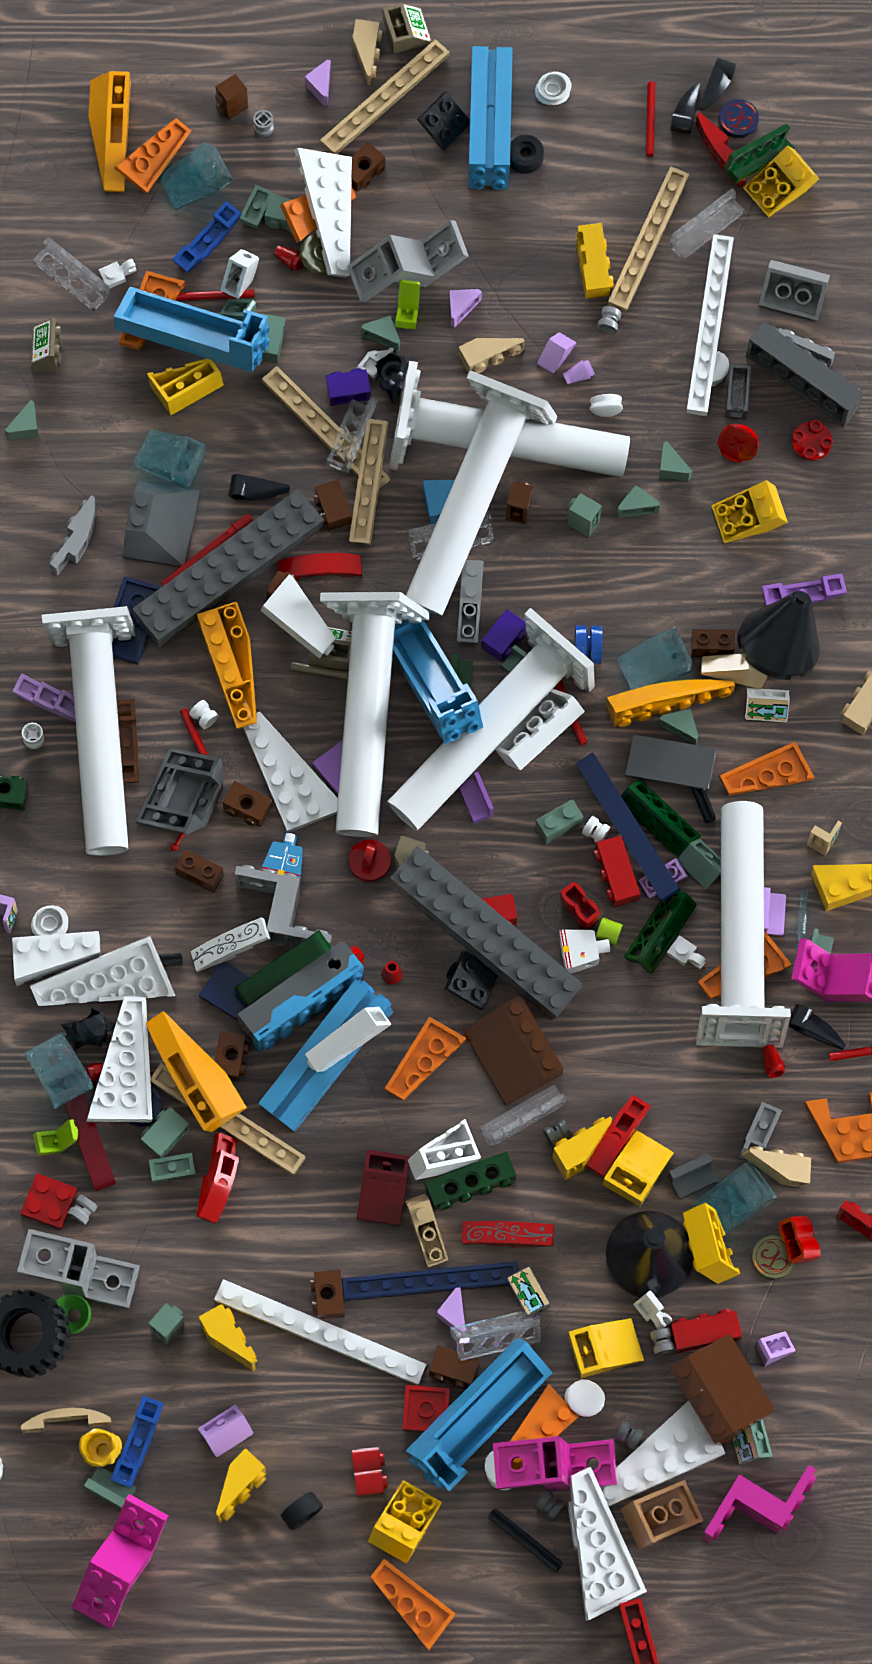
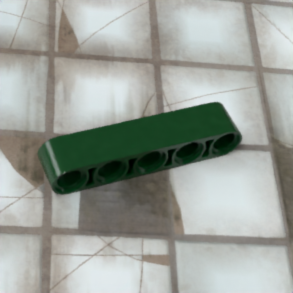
(282, 968)

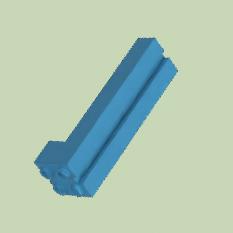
(490, 118)
(194, 329)
(434, 682)
(301, 1087)
(477, 1414)

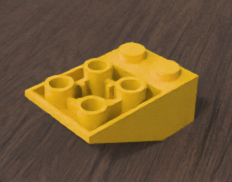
(781, 181)
(749, 512)
(574, 1153)
(637, 1168)
(222, 1334)
(604, 1347)
(241, 1478)
(404, 1521)

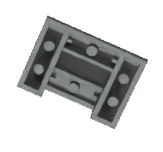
(160, 523)
(183, 792)

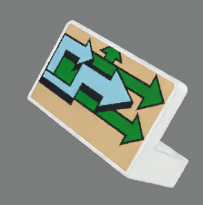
(767, 704)

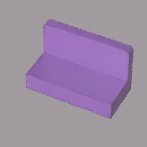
(476, 799)

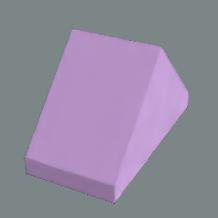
(319, 81)
(462, 303)
(555, 352)
(452, 1310)
(774, 1347)

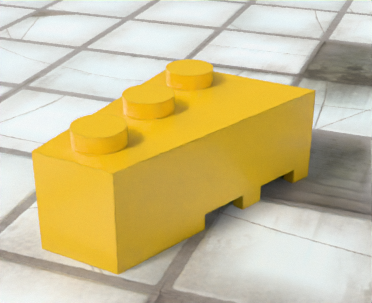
(842, 883)
(707, 1244)

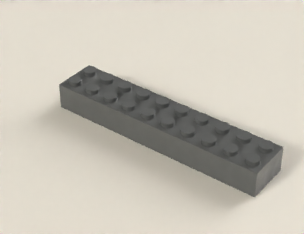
(227, 568)
(484, 933)

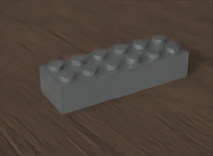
(804, 373)

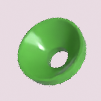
(75, 1302)

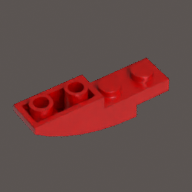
(617, 1135)
(220, 1178)

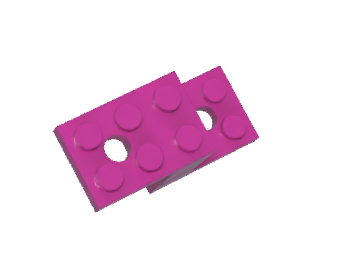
(833, 975)
(551, 1462)
(759, 1505)
(119, 1561)

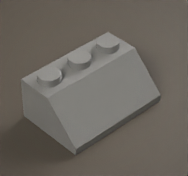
(794, 290)

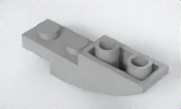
(80, 532)
(470, 601)

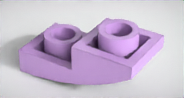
(676, 871)

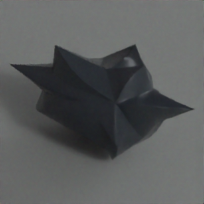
(392, 374)
(89, 1029)

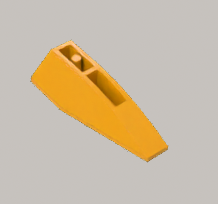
(109, 124)
(231, 659)
(662, 698)
(195, 1074)

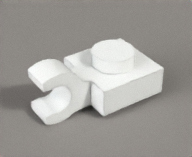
(115, 274)
(684, 952)
(651, 1309)

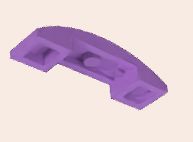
(819, 590)

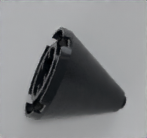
(781, 637)
(649, 1254)

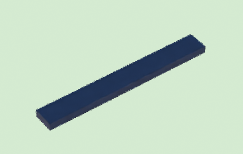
(627, 826)
(427, 1281)

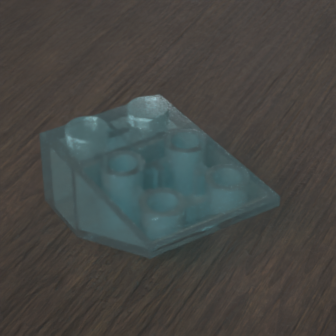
(195, 176)
(171, 456)
(656, 660)
(58, 1070)
(739, 1196)

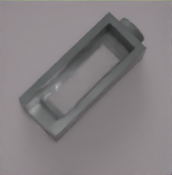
(738, 391)

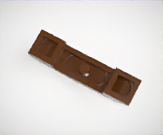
(128, 740)

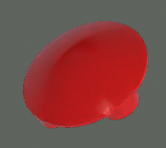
(812, 440)

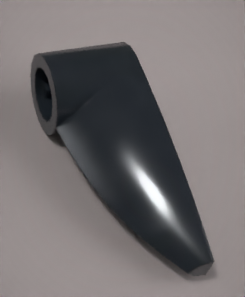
(718, 82)
(684, 113)
(249, 487)
(809, 1024)

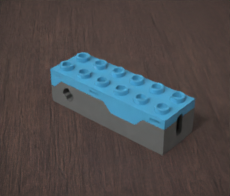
(301, 996)

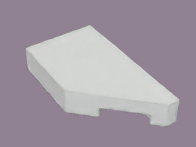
(370, 360)

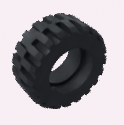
(53, 1335)

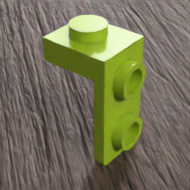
(408, 304)
(57, 1140)

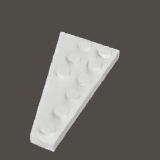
(329, 200)
(292, 784)
(111, 977)
(124, 1082)
(669, 1452)
(603, 1557)

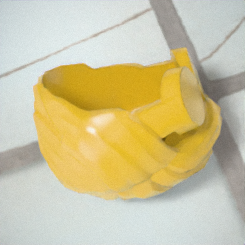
(99, 1447)

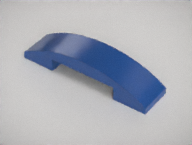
(208, 238)
(137, 1442)

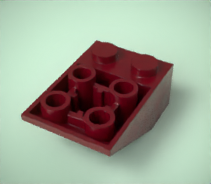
(383, 1187)

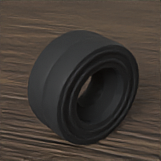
(529, 143)
(301, 1510)

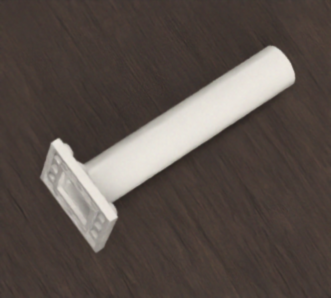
(537, 442)
(473, 488)
(367, 701)
(500, 714)
(96, 719)
(742, 1014)

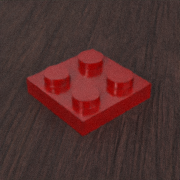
(49, 1201)
(853, 1216)
(423, 1406)

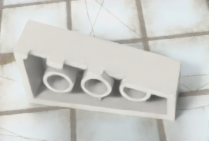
(539, 728)
(52, 954)

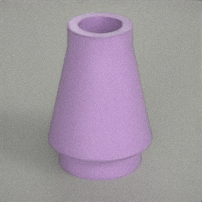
(579, 372)

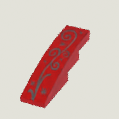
(715, 142)
(508, 1233)

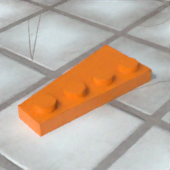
(152, 157)
(299, 216)
(157, 285)
(769, 771)
(773, 963)
(428, 1051)
(546, 1419)
(415, 1605)

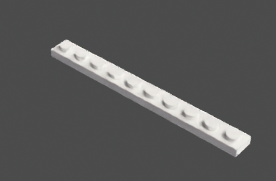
(709, 325)
(320, 1332)

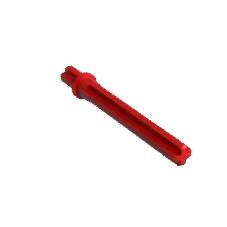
(232, 530)

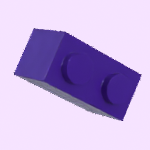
(348, 386)
(504, 635)

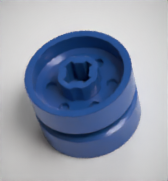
(591, 644)

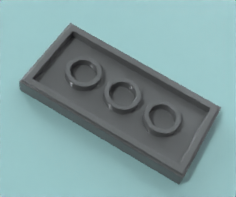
(671, 762)

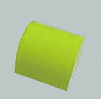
(609, 930)

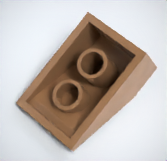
(661, 1514)

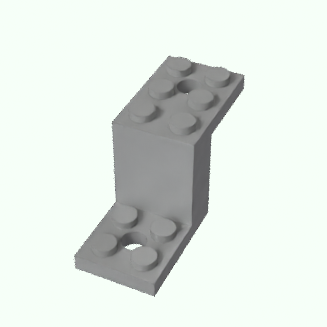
(407, 259)
(284, 905)
(78, 1268)

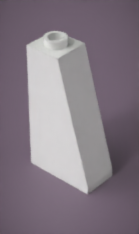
(299, 618)
(347, 1038)

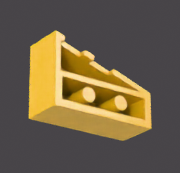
(593, 260)
(186, 384)

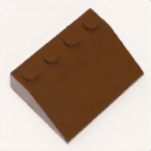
(513, 1050)
(722, 1389)

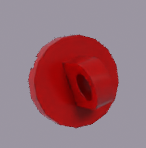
(738, 443)
(369, 860)

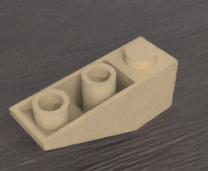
(365, 41)
(488, 351)
(732, 668)
(859, 714)
(784, 1168)
(426, 1230)

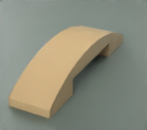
(37, 1423)

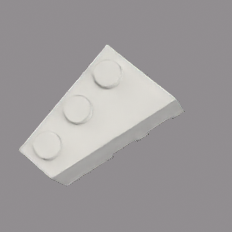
(445, 1153)

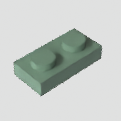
(256, 207)
(172, 1167)

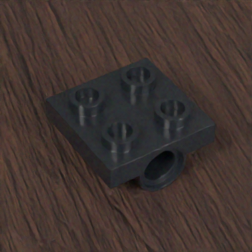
(444, 120)
(470, 980)

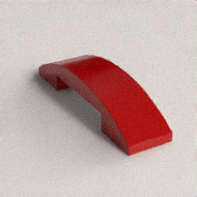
(322, 564)

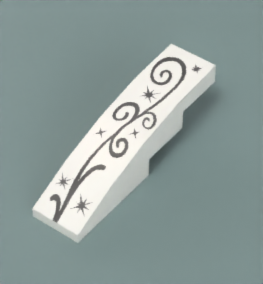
(229, 944)

